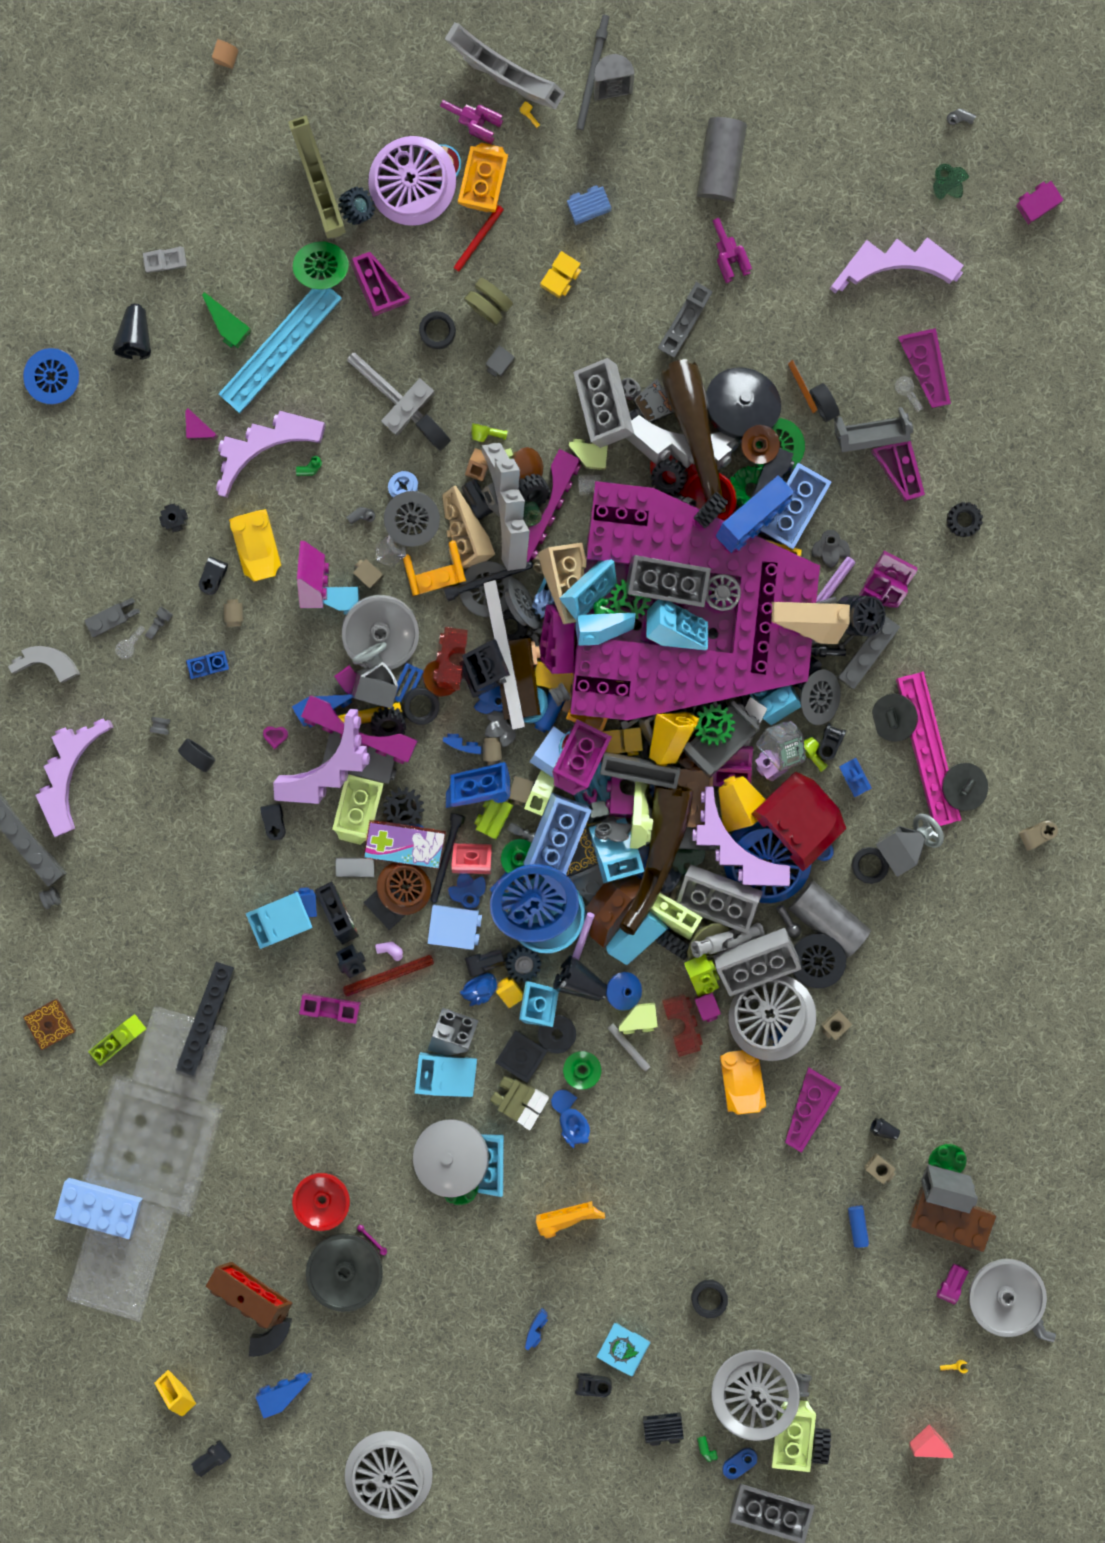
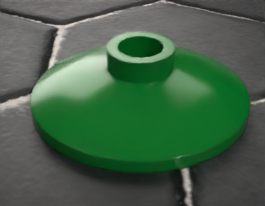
(511, 849)
(582, 1080)

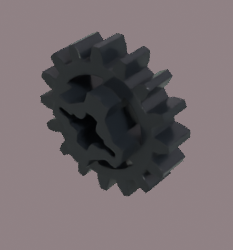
(410, 796)

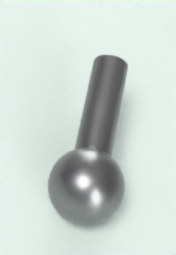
(792, 929)

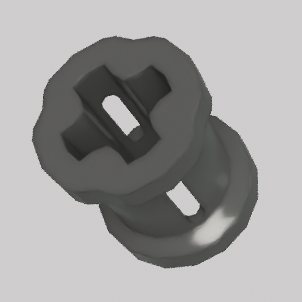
(803, 1382)

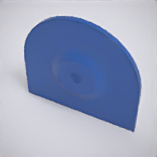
(562, 1100)

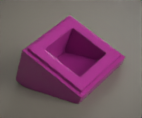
(346, 679)

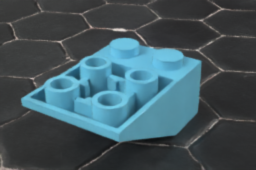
(676, 626)
(778, 702)
(616, 859)
(279, 920)
(445, 1075)

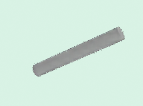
(627, 1045)

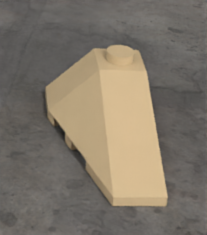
(465, 529)
(562, 569)

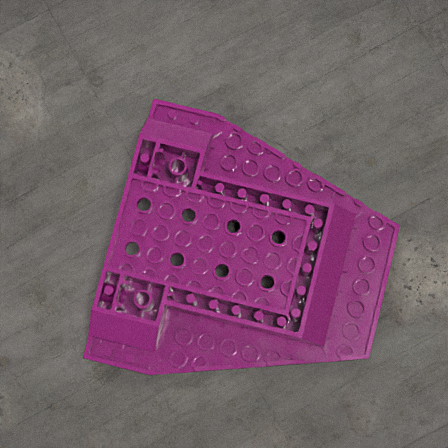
(749, 648)

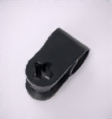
(214, 572)
(831, 741)
(273, 817)
(591, 1385)

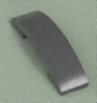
(685, 320)

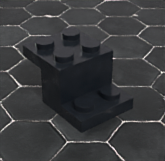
(484, 668)

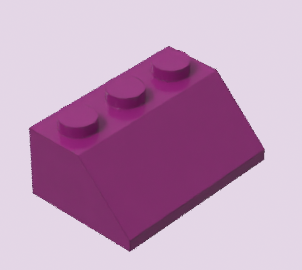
(311, 577)

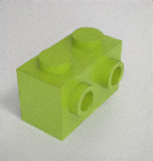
(702, 975)

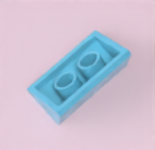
(590, 588)
(628, 947)
(493, 1181)

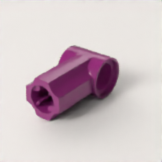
(951, 1287)

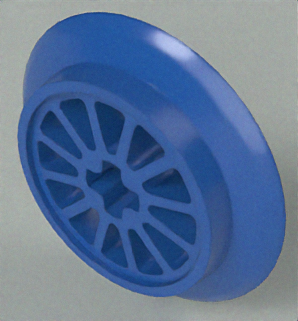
(34, 364)

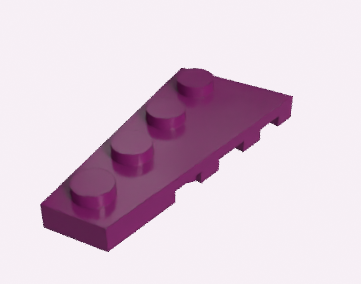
(926, 360)
(812, 1104)

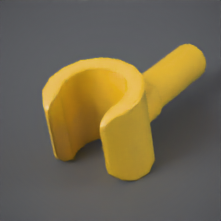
(525, 110)
(955, 1366)

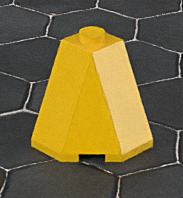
(670, 736)
(737, 803)

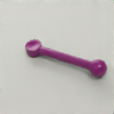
(383, 1251)

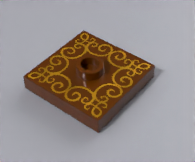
(49, 1024)

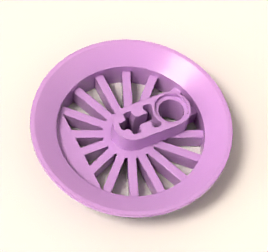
(422, 209)

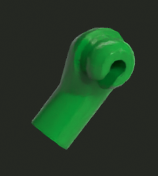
(311, 469)
(704, 1450)

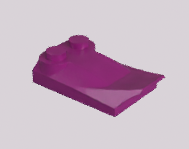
(580, 757)

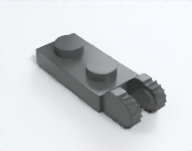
(110, 618)

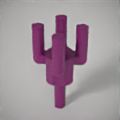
(475, 119)
(729, 254)

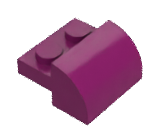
(737, 766)

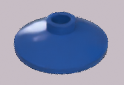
(616, 991)

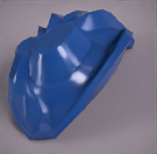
(479, 989)
(574, 1127)

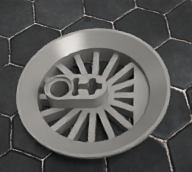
(798, 1031)
(737, 1367)
(416, 1462)

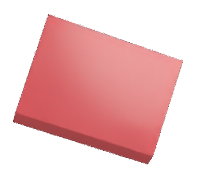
(471, 858)
(930, 1444)

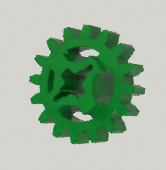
(632, 608)
(722, 720)

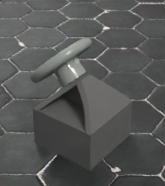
(376, 682)
(904, 846)

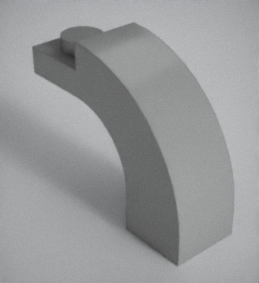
(57, 660)

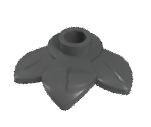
(831, 551)
(500, 728)
(612, 830)

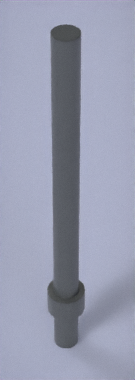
(601, 36)

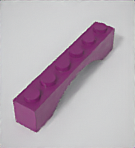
(562, 470)
(322, 713)

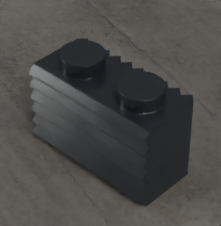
(663, 1428)

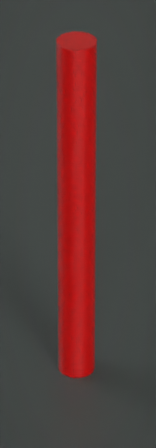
(478, 238)

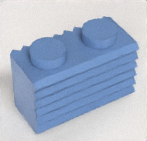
(588, 205)

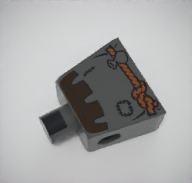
(652, 403)

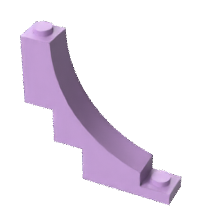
(871, 260)

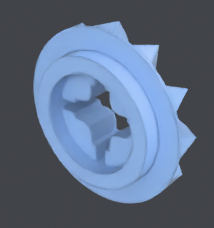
(403, 477)

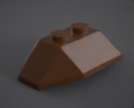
(610, 907)

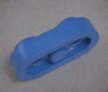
(738, 1462)

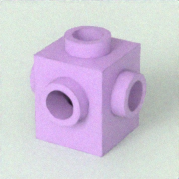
(767, 768)

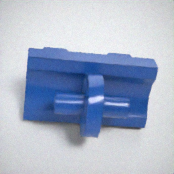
(855, 777)

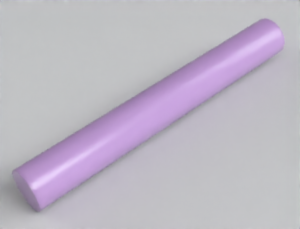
(583, 935)

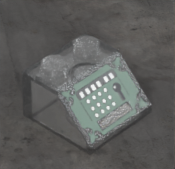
(783, 745)

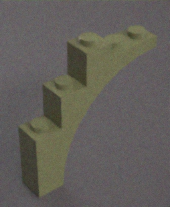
(317, 177)

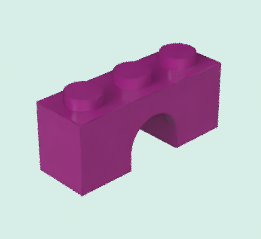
(618, 803)
(330, 1007)

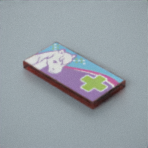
(404, 844)

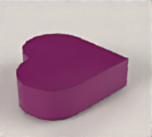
(275, 736)

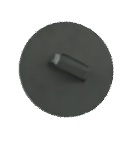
(895, 717)
(965, 786)

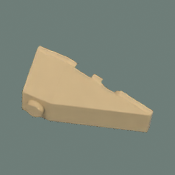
(814, 620)

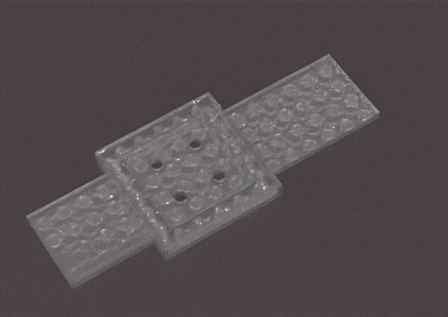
(118, 1271)

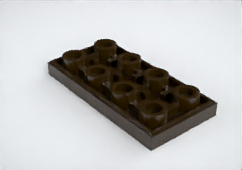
(525, 679)

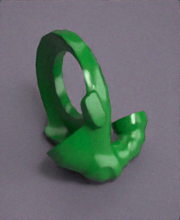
(599, 609)

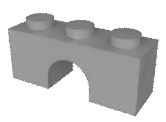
(408, 405)

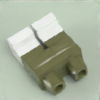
(512, 1102)

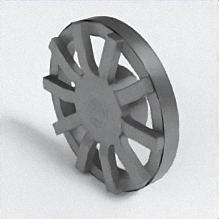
(723, 592)

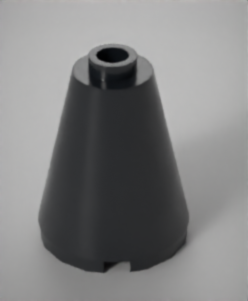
(133, 334)
(579, 981)

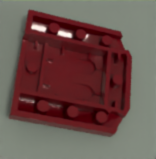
(801, 818)

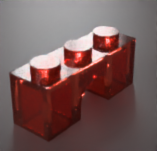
(452, 642)
(688, 1040)

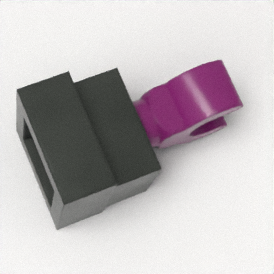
(598, 809)

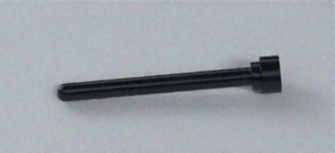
(452, 591)
(456, 822)

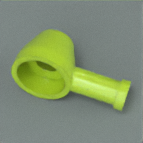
(481, 432)
(811, 747)

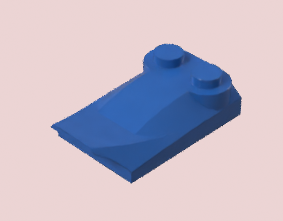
(479, 786)

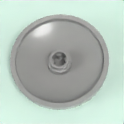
(377, 621)
(450, 1158)
(1007, 1297)

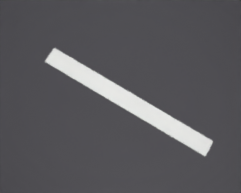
(501, 637)

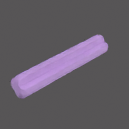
(836, 579)

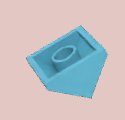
(538, 1004)

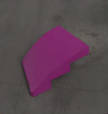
(890, 578)

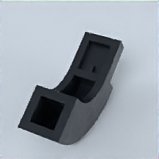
(267, 1342)

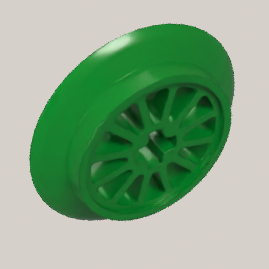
(314, 250)
(796, 436)

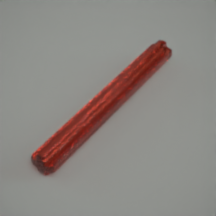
(388, 975)

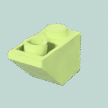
(589, 454)
(640, 1017)

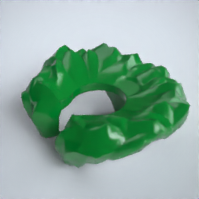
(741, 479)

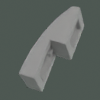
(164, 259)

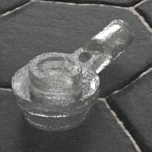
(904, 387)
(125, 648)

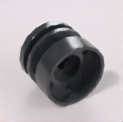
(865, 616)

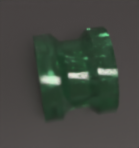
(529, 508)

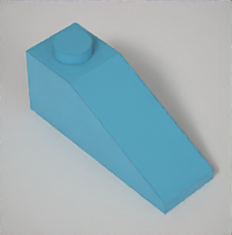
(342, 598)
(599, 628)

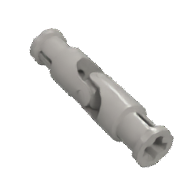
(725, 940)

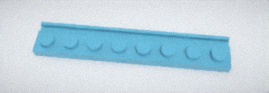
(279, 347)

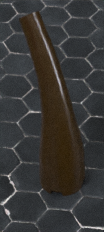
(689, 404)
(670, 819)

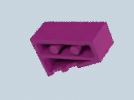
(377, 285)
(901, 469)
(556, 642)

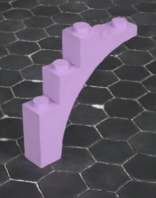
(238, 453)
(70, 747)
(311, 785)
(713, 833)

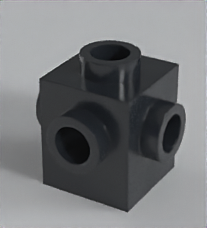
(180, 520)
(351, 961)

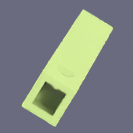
(540, 793)

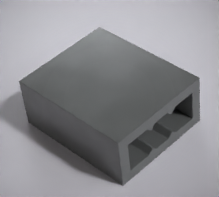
(949, 1189)

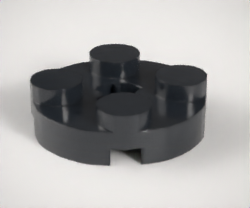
(558, 1045)

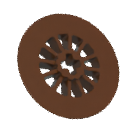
(388, 898)

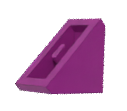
(196, 428)

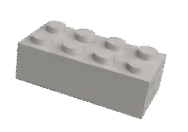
(603, 403)
(719, 898)
(757, 962)

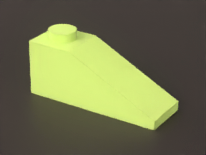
(676, 916)

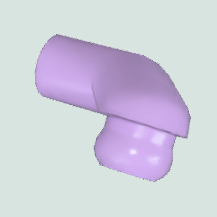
(390, 947)

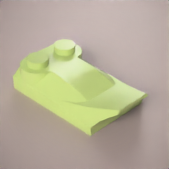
(356, 807)
(640, 820)
(794, 1445)

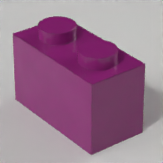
(1039, 202)

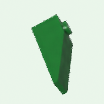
(229, 326)

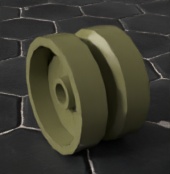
(488, 301)

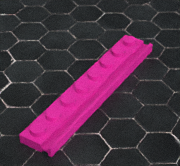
(928, 748)

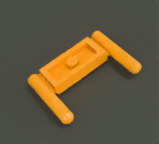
(435, 578)

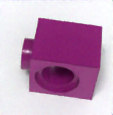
(707, 1007)

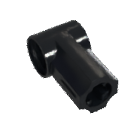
(478, 503)
(481, 963)
(214, 1456)

